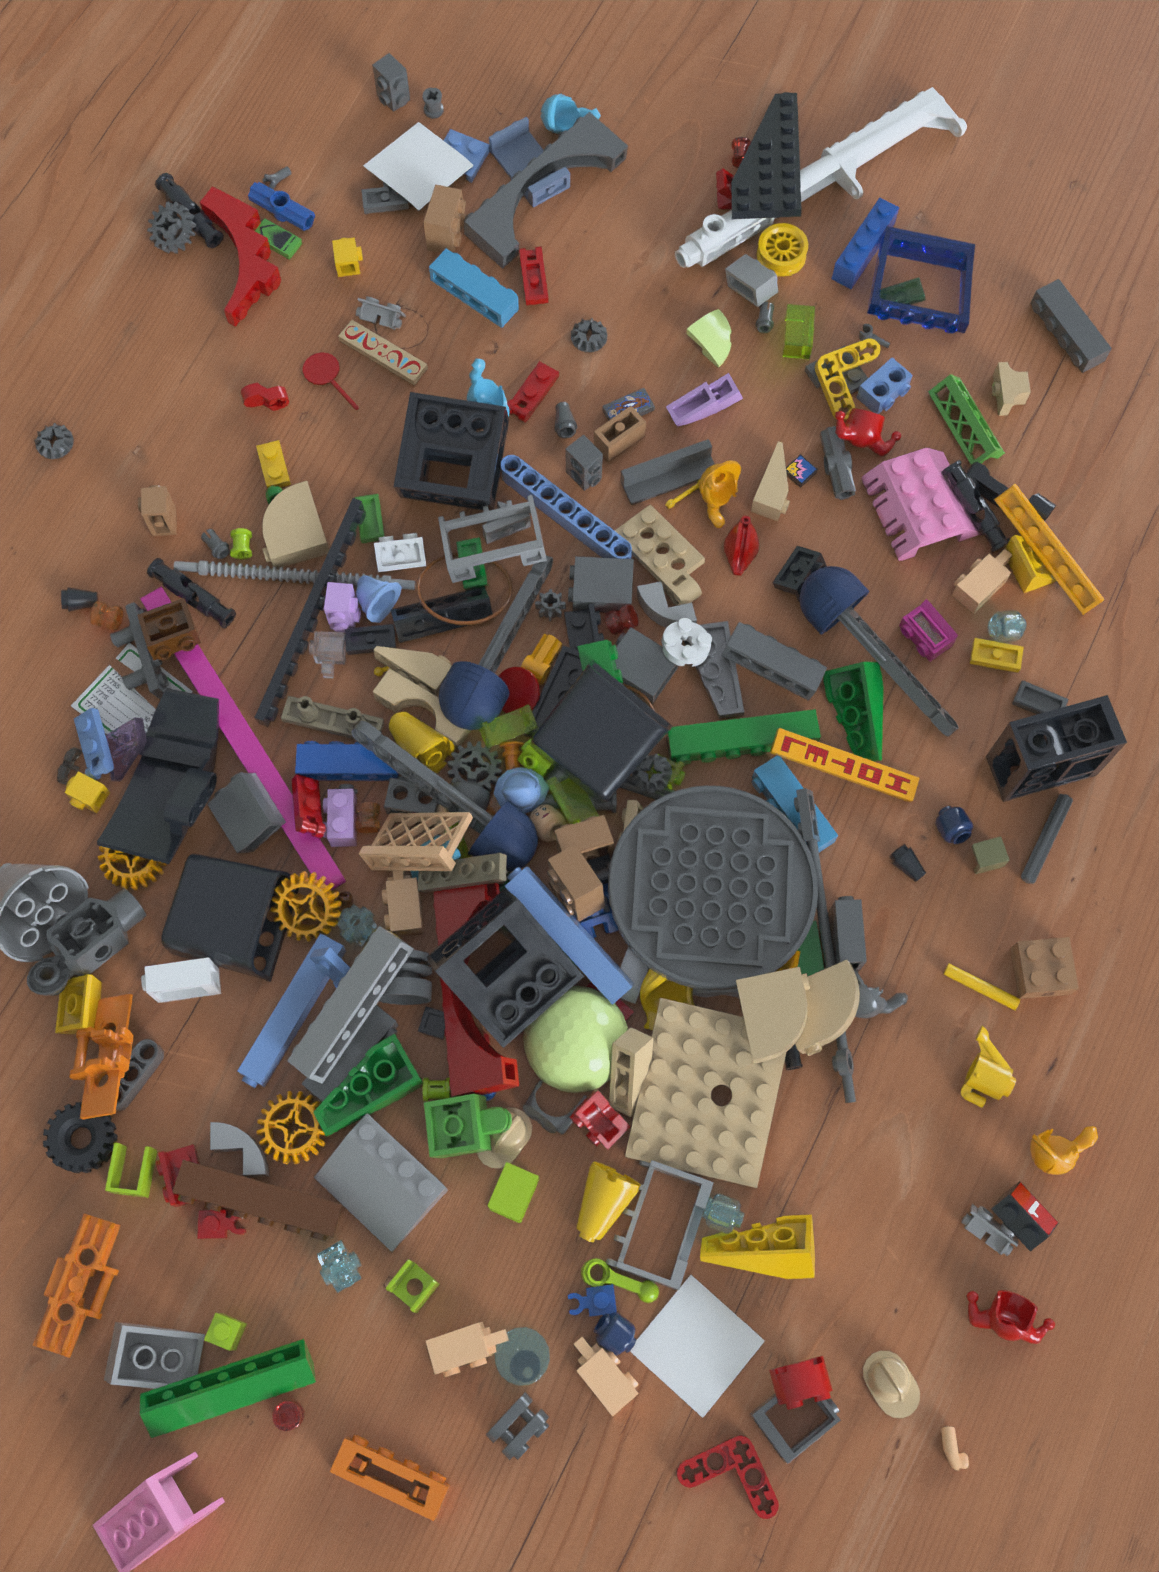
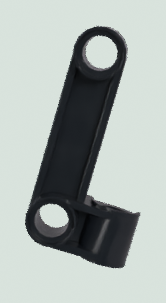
(991, 489)

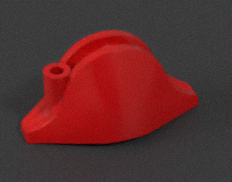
(741, 545)

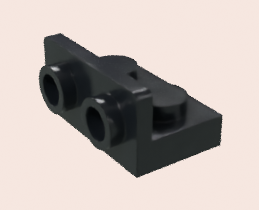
(797, 569)
(582, 627)

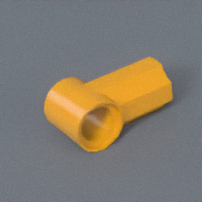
(542, 657)

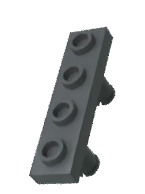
(151, 670)

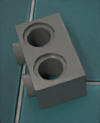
(584, 463)
(411, 803)

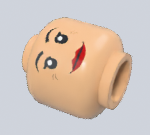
(546, 821)

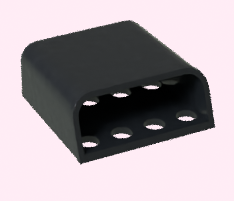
(599, 733)
(223, 913)

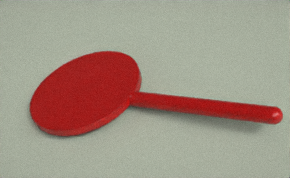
(323, 369)

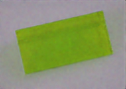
(571, 800)

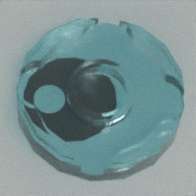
(522, 1357)

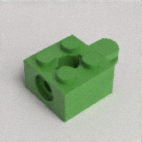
(463, 1125)

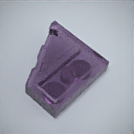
(125, 746)

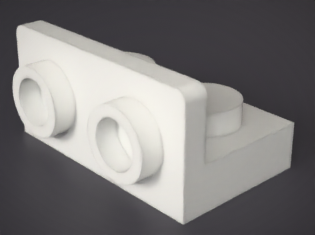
(400, 554)

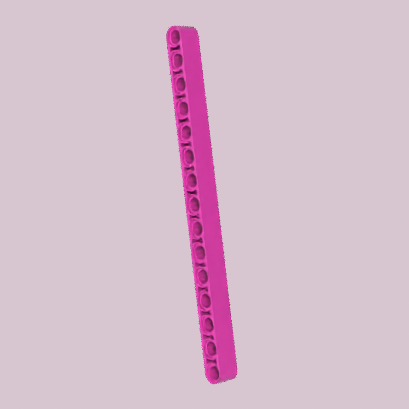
(251, 752)

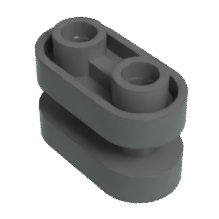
(535, 1426)

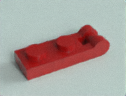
(533, 276)
(533, 391)
(307, 806)

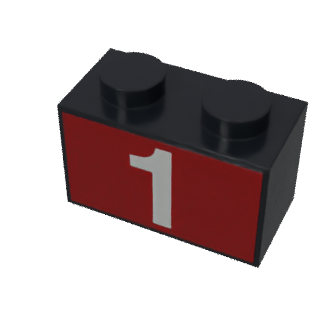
(1025, 1216)

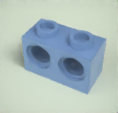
(881, 384)

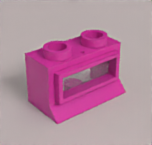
(928, 631)

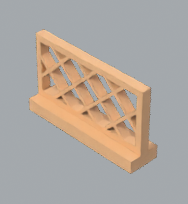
(413, 856)

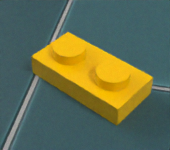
(273, 464)
(996, 655)

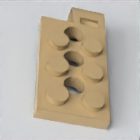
(676, 583)

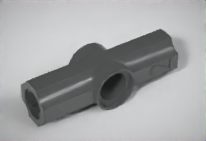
(837, 464)

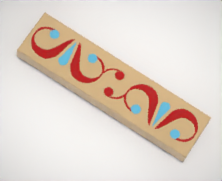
(383, 352)

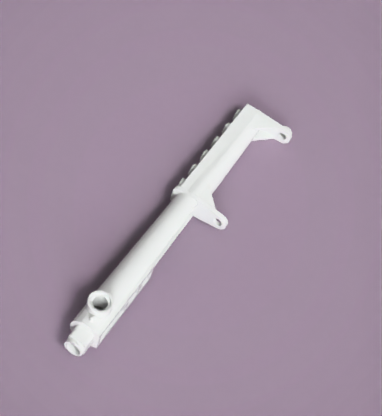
(836, 164)

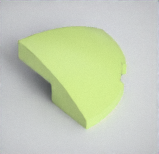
(713, 335)

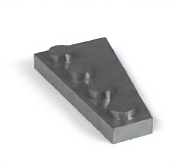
(720, 674)

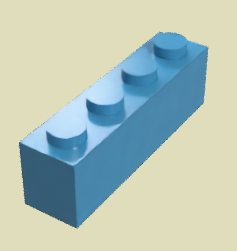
(474, 287)
(780, 788)

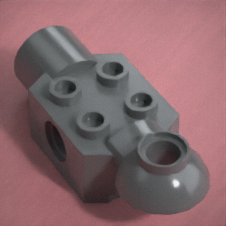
(85, 941)

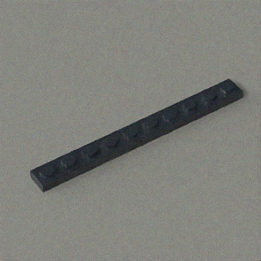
(308, 619)

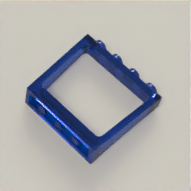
(928, 250)

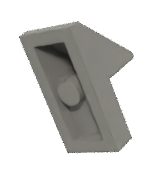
(503, 527)

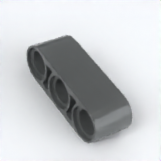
(145, 1069)

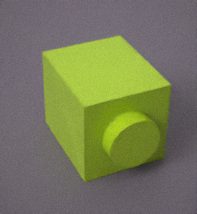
(225, 1331)

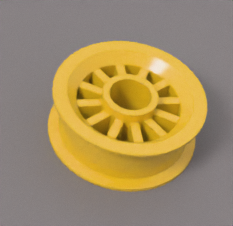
(782, 249)

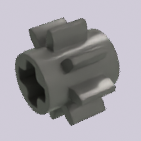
(550, 598)

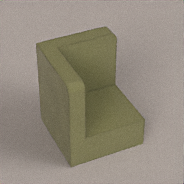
(990, 855)

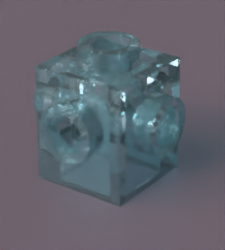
(362, 931)
(339, 1266)

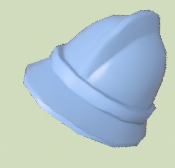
(377, 597)
(522, 788)

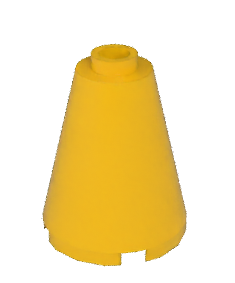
(421, 740)
(604, 1200)

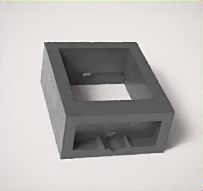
(785, 1452)

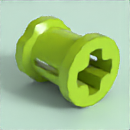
(241, 543)
(436, 1089)

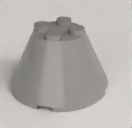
(32, 902)

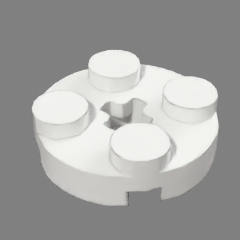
(686, 631)

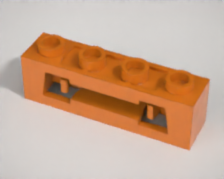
(408, 1470)

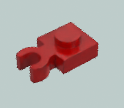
(215, 1224)

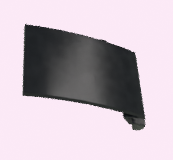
(170, 779)

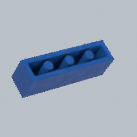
(864, 243)
(341, 762)

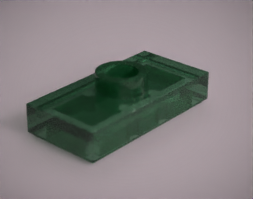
(905, 292)

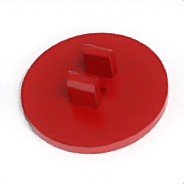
(522, 688)

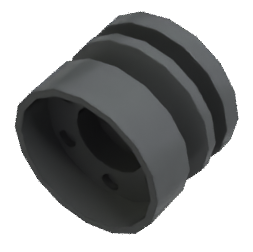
(407, 985)

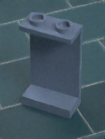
(514, 149)

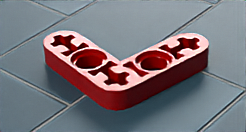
(731, 1461)

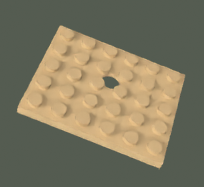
(675, 1110)

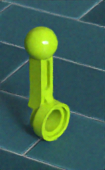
(646, 1290)

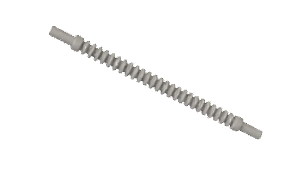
(204, 568)

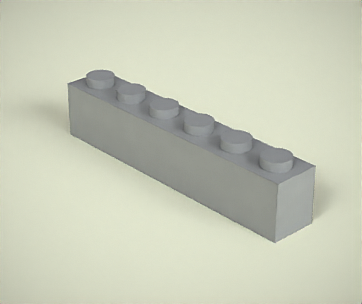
(350, 1005)

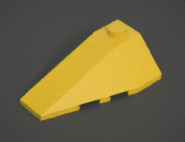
(774, 1249)

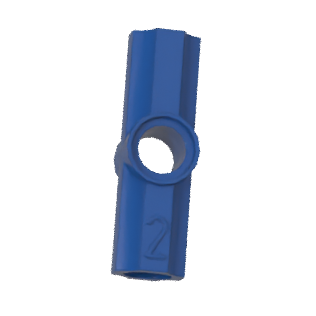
(281, 206)

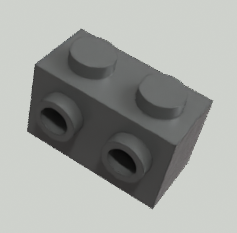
(391, 82)

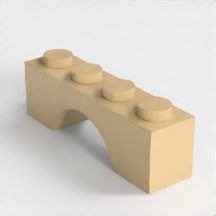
(398, 692)

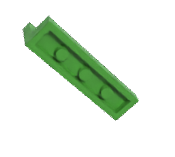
(973, 416)

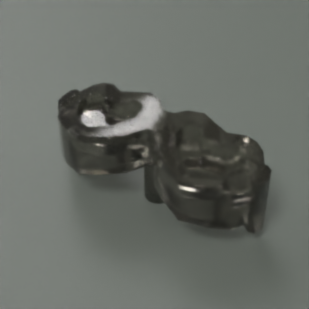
(68, 761)

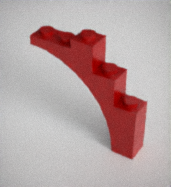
(255, 272)

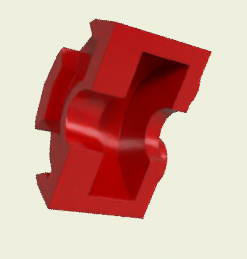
(600, 1120)
(801, 1381)

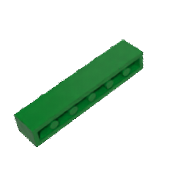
(737, 736)
(227, 1388)

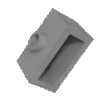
(752, 280)

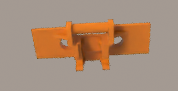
(112, 1057)
(69, 1283)

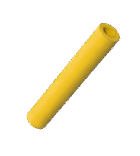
(982, 986)

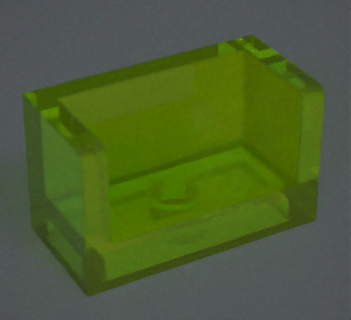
(799, 331)
(508, 726)

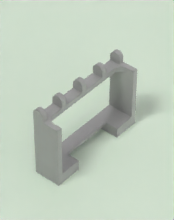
(463, 568)
(690, 1232)

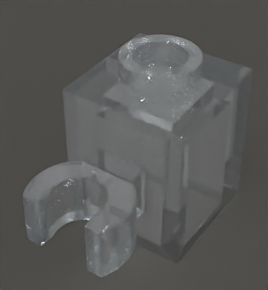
(328, 649)

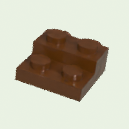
(169, 629)

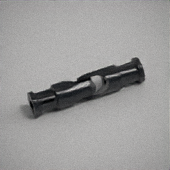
(204, 225)
(969, 495)
(185, 588)

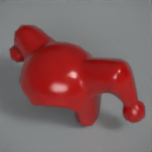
(864, 430)
(1009, 1317)

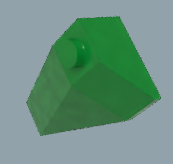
(858, 700)
(376, 1082)

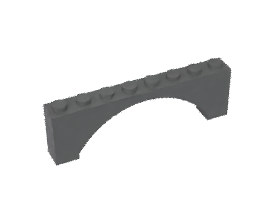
(583, 145)

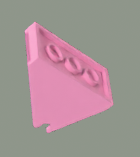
(149, 1518)

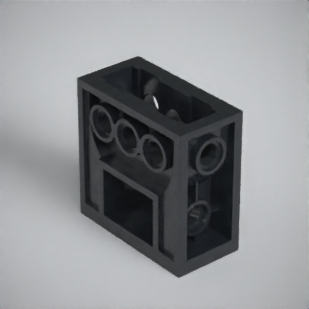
(446, 444)
(1055, 748)
(517, 981)

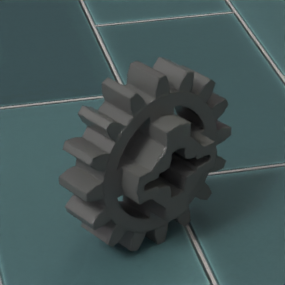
(169, 225)
(475, 759)

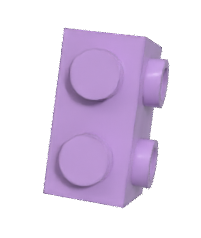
(341, 606)
(340, 817)

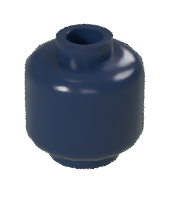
(954, 825)
(615, 1333)

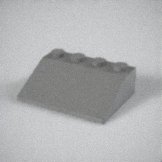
(380, 1182)

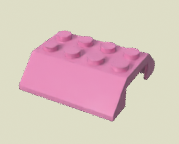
(918, 501)

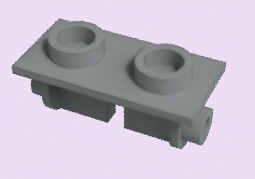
(389, 314)
(983, 1222)

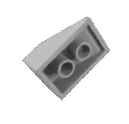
(152, 1355)

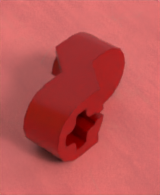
(257, 395)

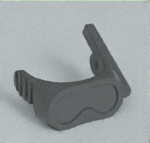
(549, 1123)

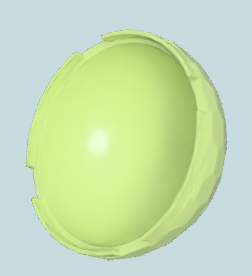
(574, 1040)

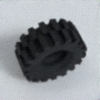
(60, 1145)

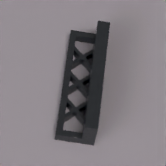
(415, 621)

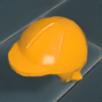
(717, 487)
(1056, 1153)

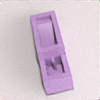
(704, 401)

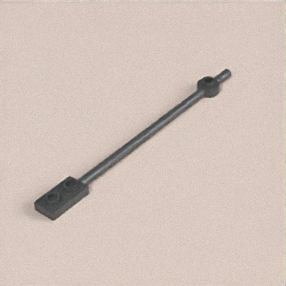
(809, 830)

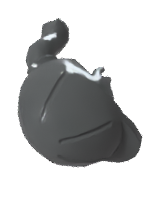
(872, 1004)

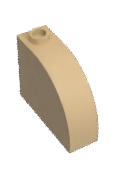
(293, 528)
(830, 1006)
(773, 1011)

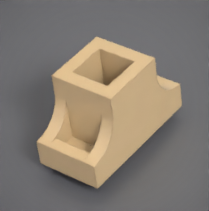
(1009, 388)

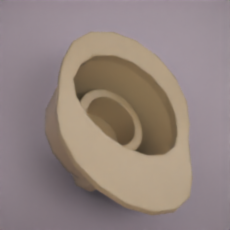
(510, 1143)
(891, 1384)

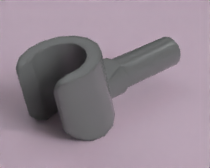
(868, 329)

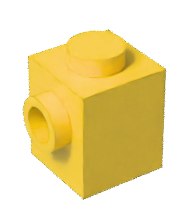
(347, 256)
(86, 792)

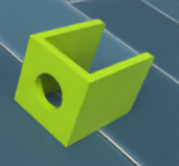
(116, 1169)
(513, 1192)
(399, 1285)

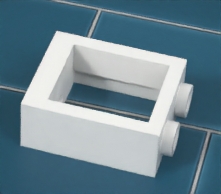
(182, 980)

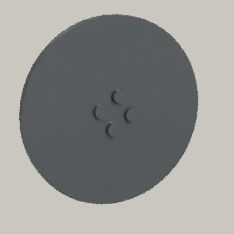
(712, 887)

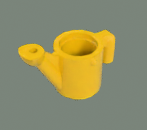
(987, 1073)

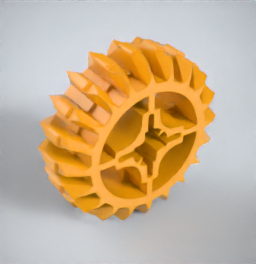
(135, 876)
(297, 902)
(290, 1139)

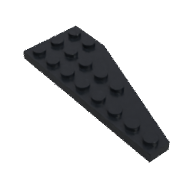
(770, 171)

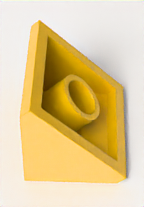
(1027, 566)
(78, 1004)

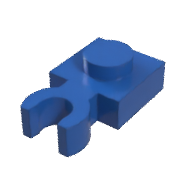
(598, 1301)

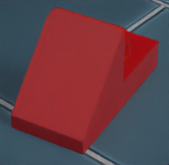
(724, 189)

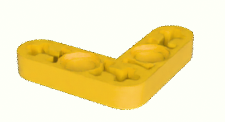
(838, 367)

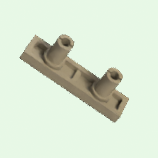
(324, 717)
(466, 873)

